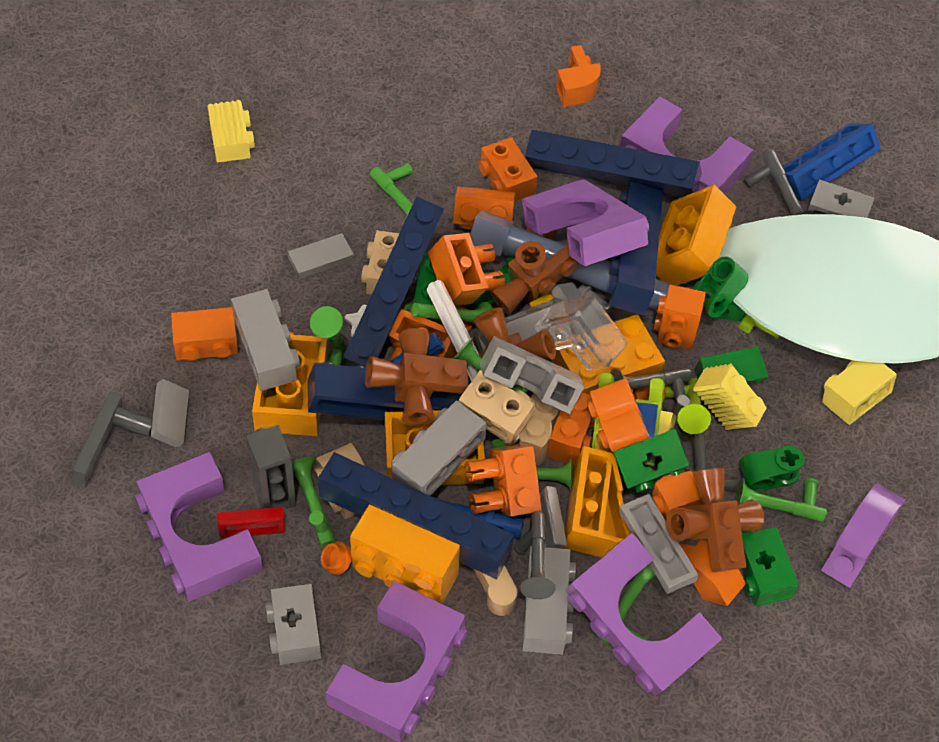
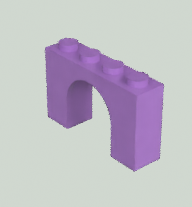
(662, 120)
(603, 222)
(196, 567)
(653, 662)
(394, 706)

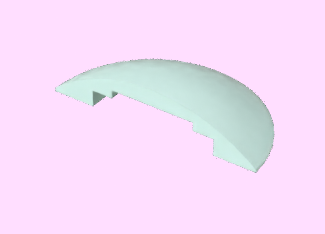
(841, 285)

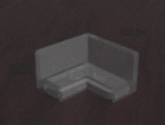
(585, 329)

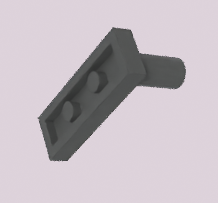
(110, 415)

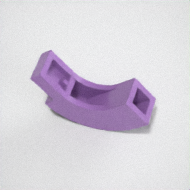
(863, 534)

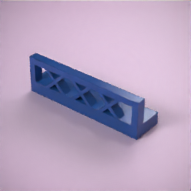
(831, 158)

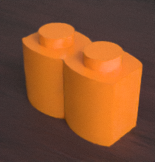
(618, 415)

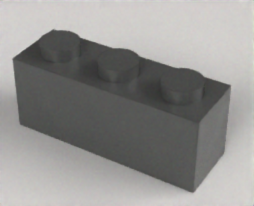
(271, 468)

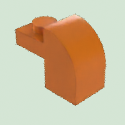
(580, 81)
(717, 586)

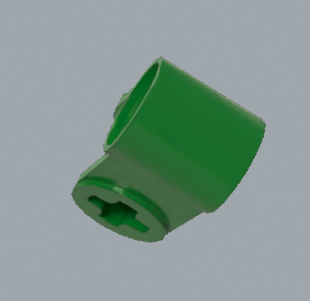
(720, 286)
(770, 470)

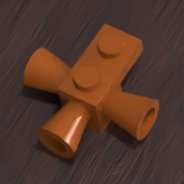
(532, 275)
(493, 324)
(417, 376)
(717, 521)

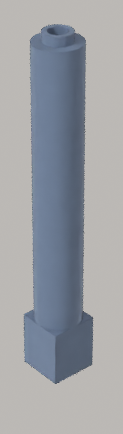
(507, 238)

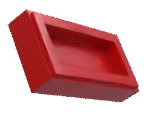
(257, 521)

